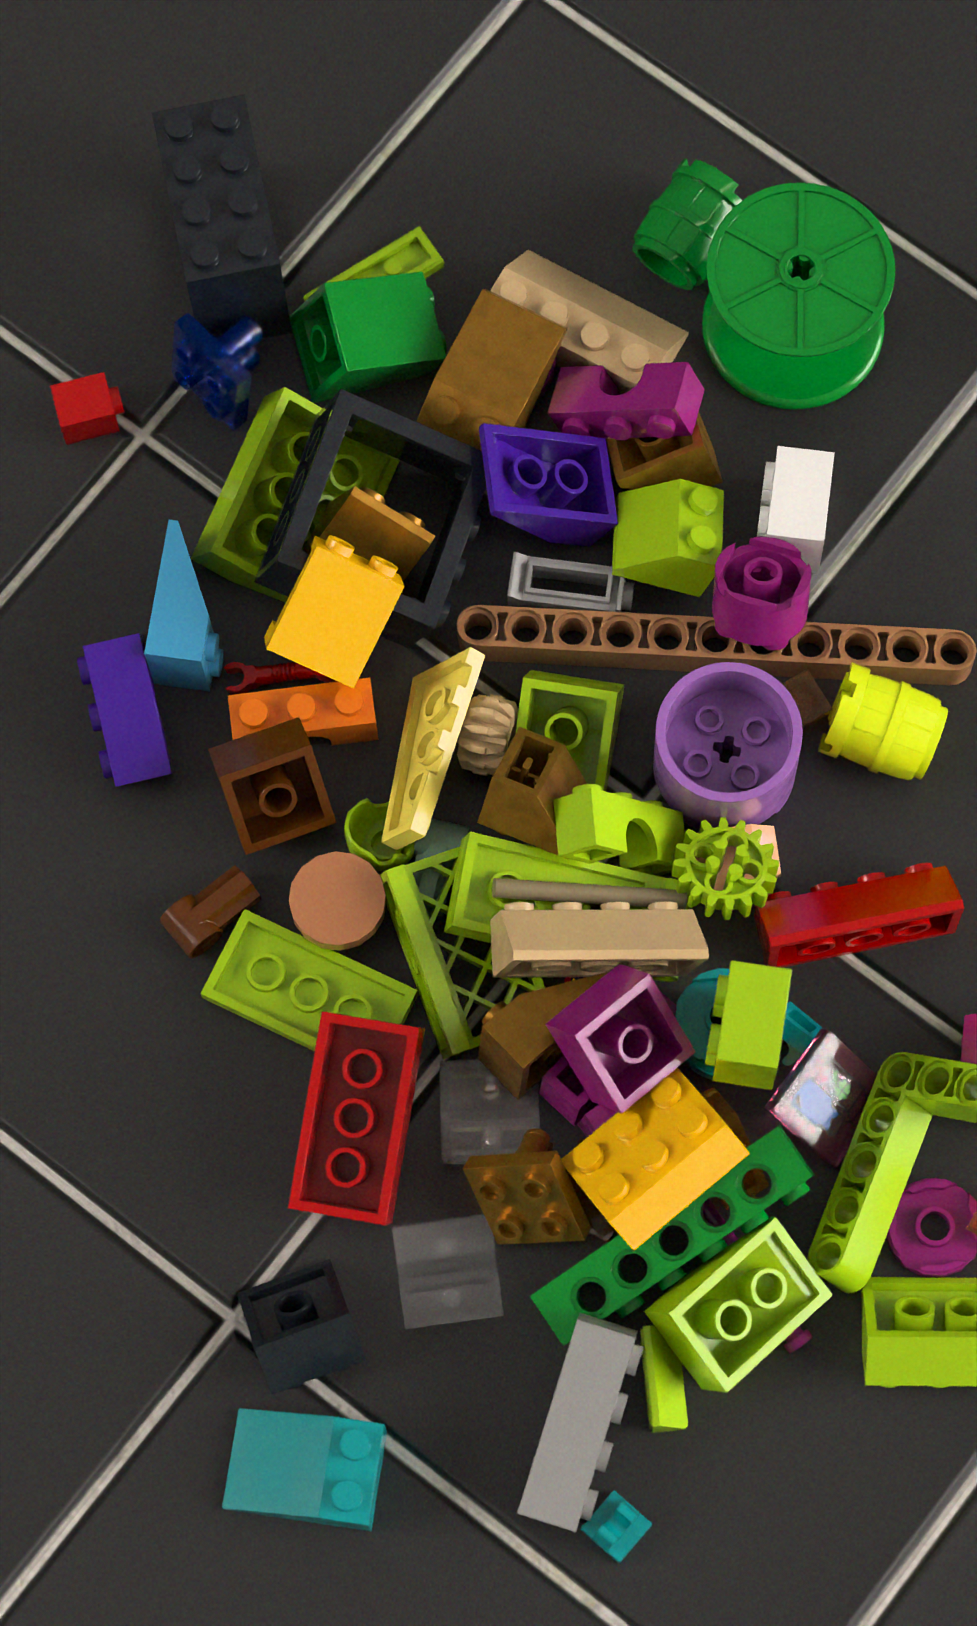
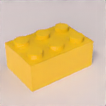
(654, 1158)

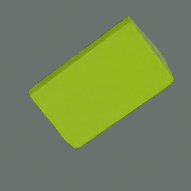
(662, 1383)

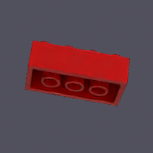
(356, 1118)

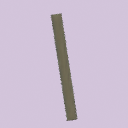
(584, 893)

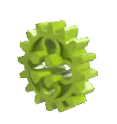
(701, 877)

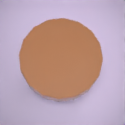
(337, 901)

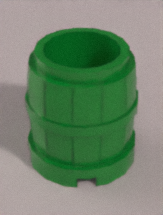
(682, 222)

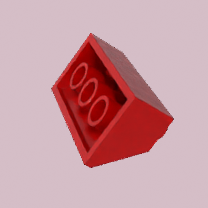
(858, 916)

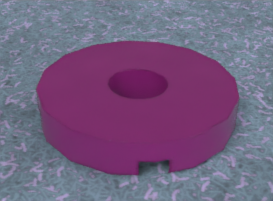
(928, 1256)

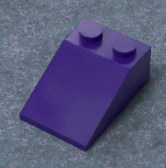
(549, 483)

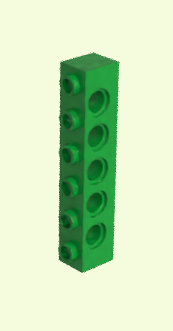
(773, 1153)

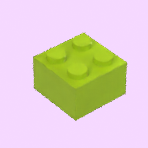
(752, 1024)

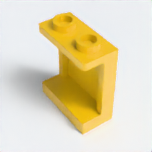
(336, 610)

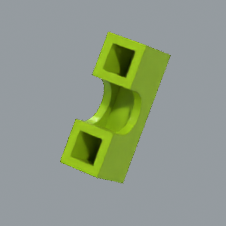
(607, 824)

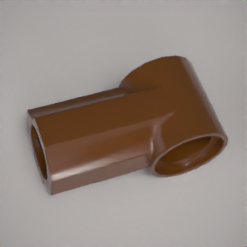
(200, 919)

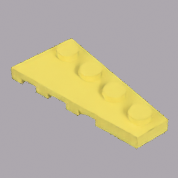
(427, 744)

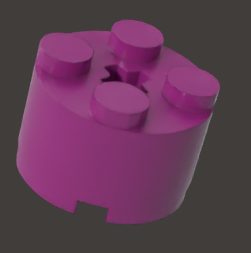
(761, 592)

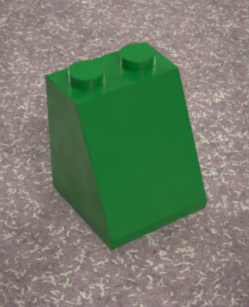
(367, 334)

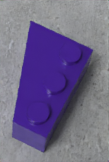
(125, 710)

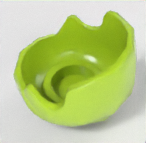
(364, 835)

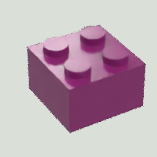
(620, 1038)

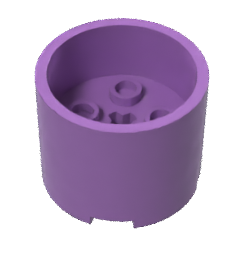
(735, 711)

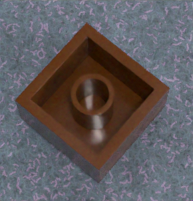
(272, 785)

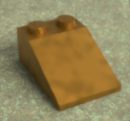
(492, 370)
(515, 1036)

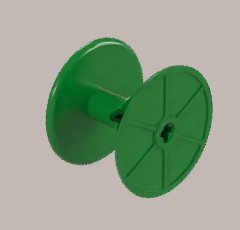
(797, 295)

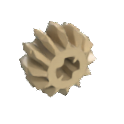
(486, 733)

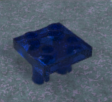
(217, 366)

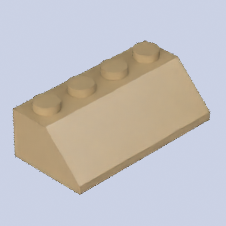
(599, 323)
(595, 941)

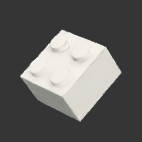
(797, 500)

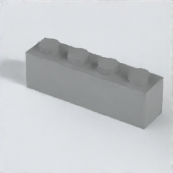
(578, 1422)

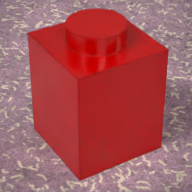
(87, 407)

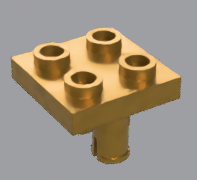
(527, 1194)

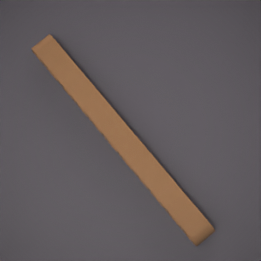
(695, 630)

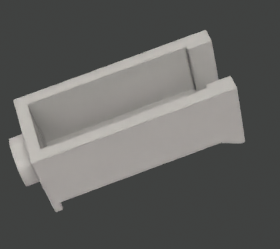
(520, 594)

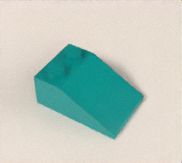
(305, 1467)

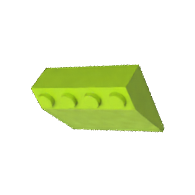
(260, 480)

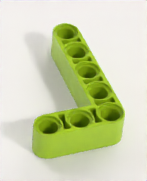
(881, 1160)

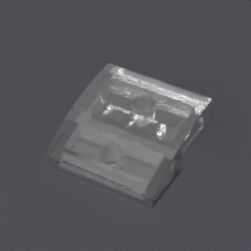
(481, 1113)
(447, 1271)

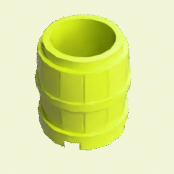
(884, 725)

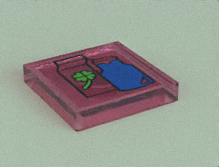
(824, 1097)

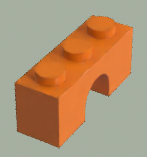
(324, 710)

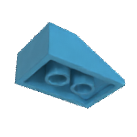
(180, 635)

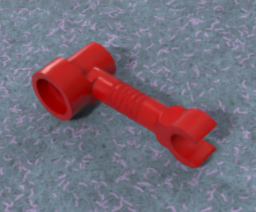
(269, 674)

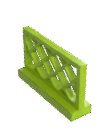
(427, 961)

